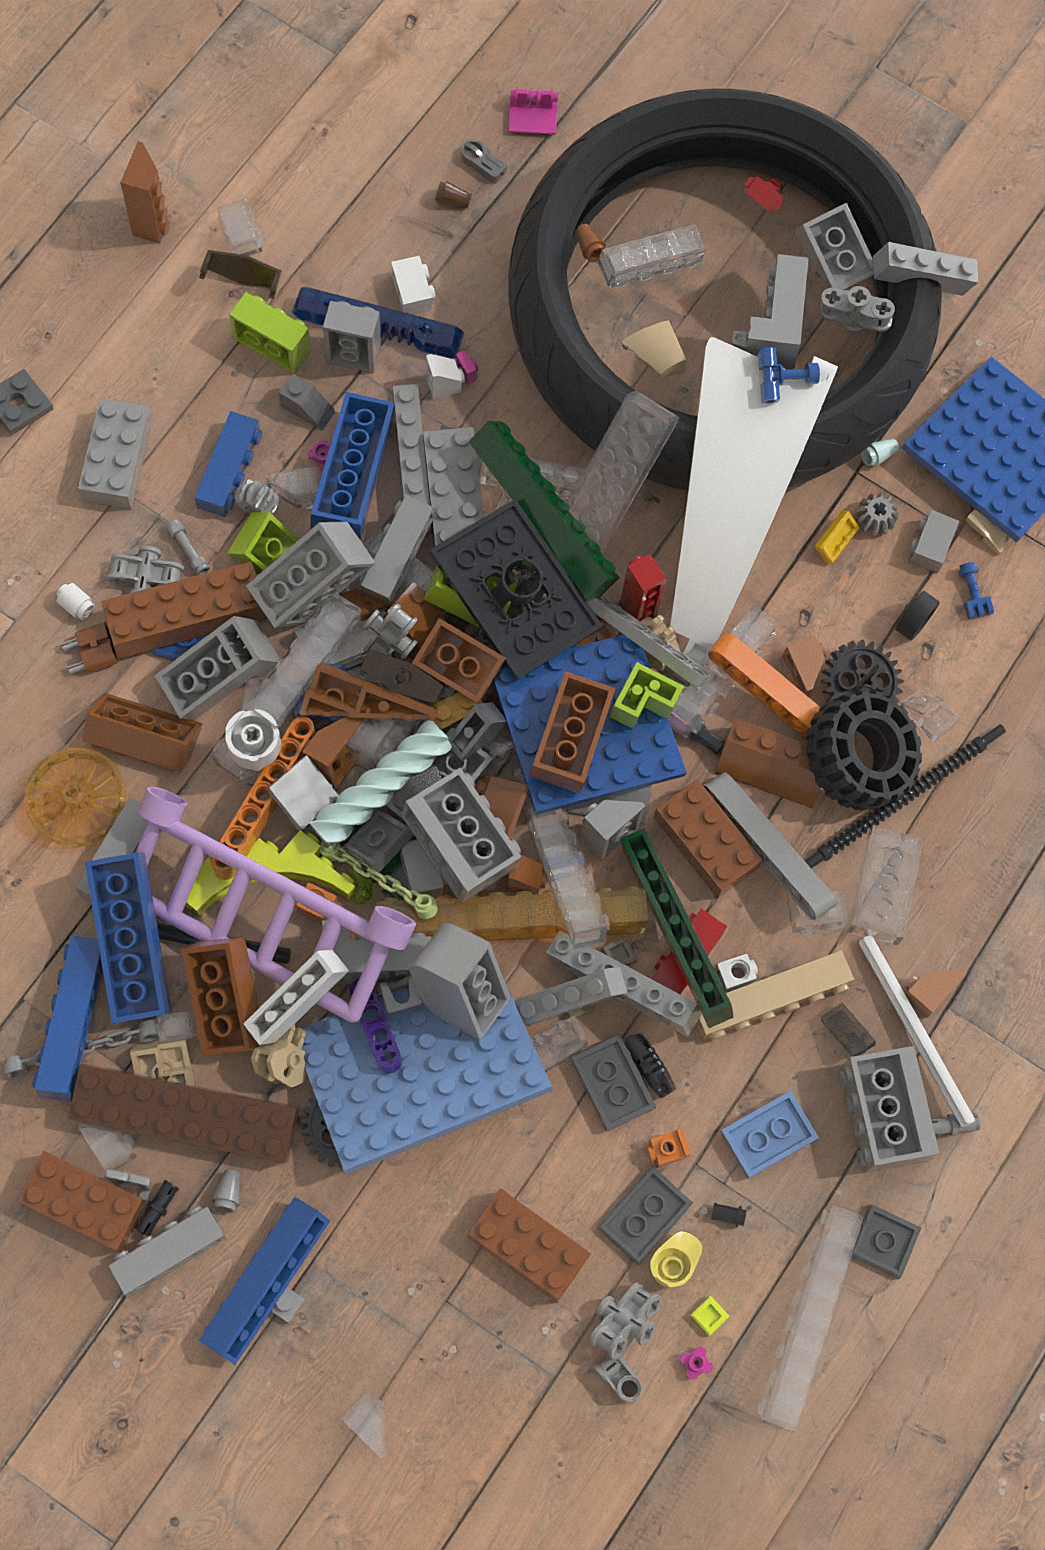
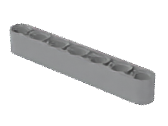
(772, 847)

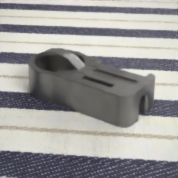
(486, 163)

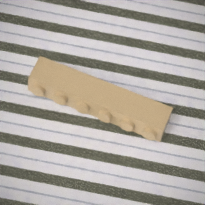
(782, 992)

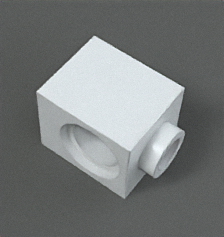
(726, 978)

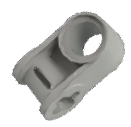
(617, 1377)

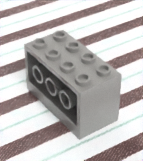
(310, 572)
(438, 823)
(902, 1098)

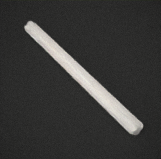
(916, 1031)

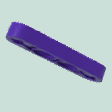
(375, 1025)

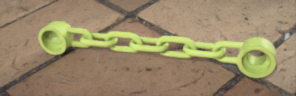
(424, 904)

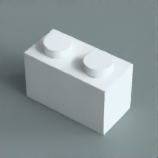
(412, 285)

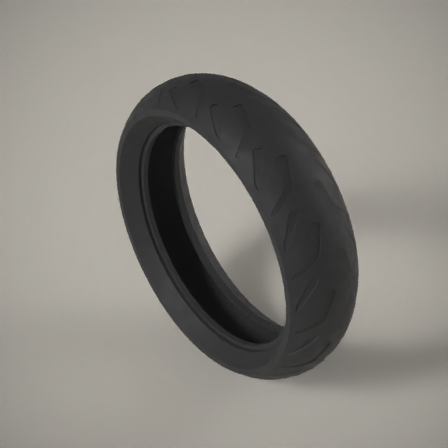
(725, 131)

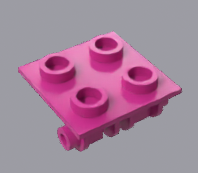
(533, 111)

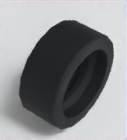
(917, 615)

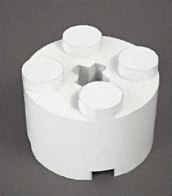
(256, 753)

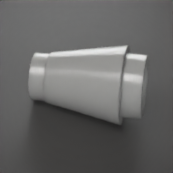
(228, 1192)

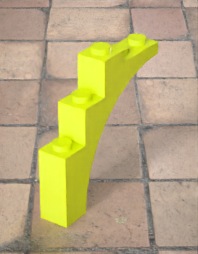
(296, 861)

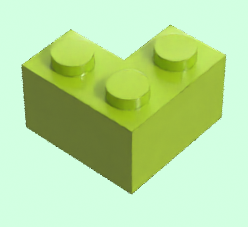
(646, 690)

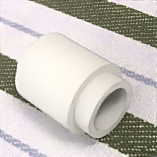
(75, 601)

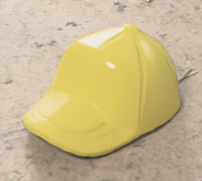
(676, 1260)

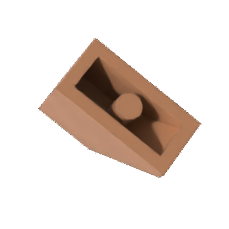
(805, 662)
(931, 989)

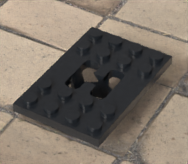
(493, 549)

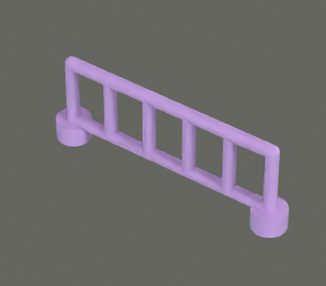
(385, 928)

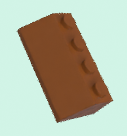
(144, 197)
(141, 732)
(768, 762)
(505, 799)

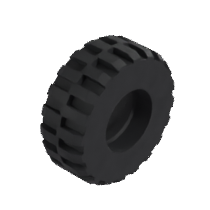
(893, 747)

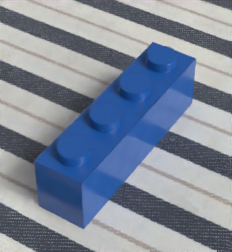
(228, 463)

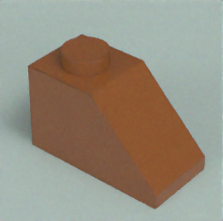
(526, 877)

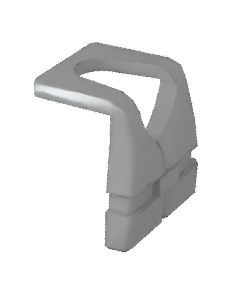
(385, 989)
(132, 1179)

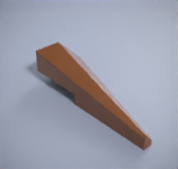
(345, 694)

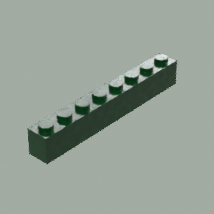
(544, 508)
(677, 928)

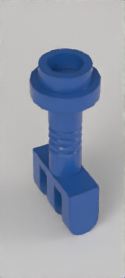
(968, 571)

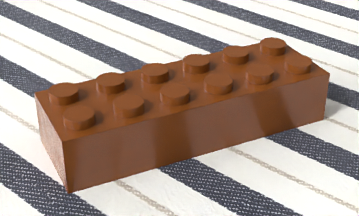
(180, 610)

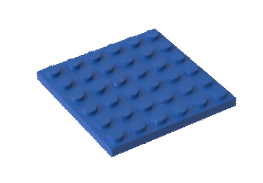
(989, 447)
(623, 755)

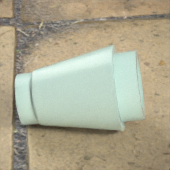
(879, 452)

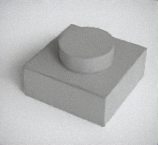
(288, 1305)

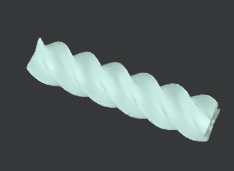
(378, 785)

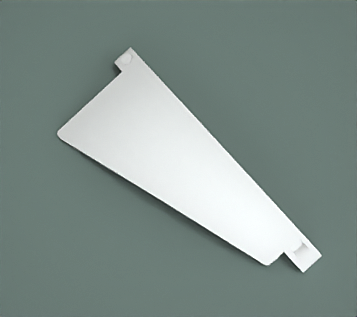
(735, 484)

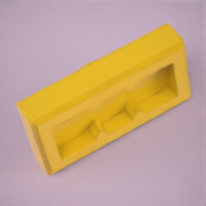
(836, 536)

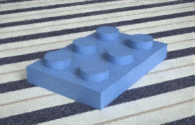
(769, 1134)

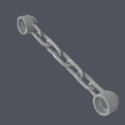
(147, 1033)

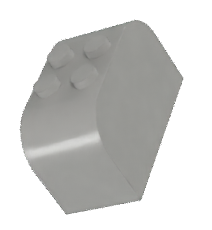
(460, 980)

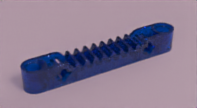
(440, 337)

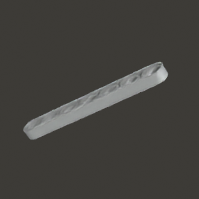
(648, 640)

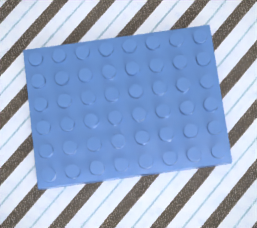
(440, 1087)

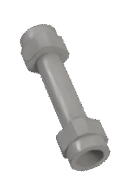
(178, 532)

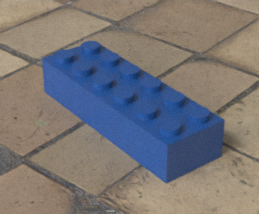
(353, 462)
(128, 937)

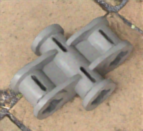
(868, 312)
(143, 571)
(391, 632)
(625, 1321)

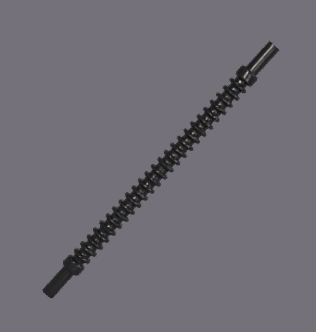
(977, 745)

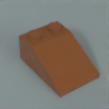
(415, 605)
(458, 660)
(330, 750)

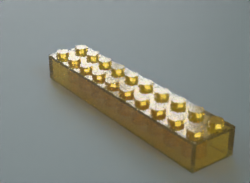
(524, 914)

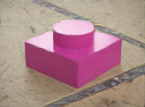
(468, 366)

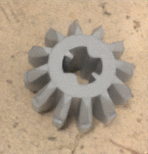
(256, 497)
(873, 505)

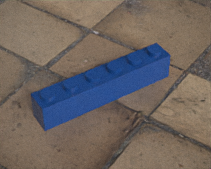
(70, 1020)
(264, 1280)

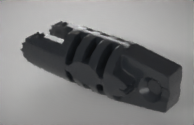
(650, 1065)

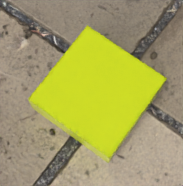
(709, 1316)

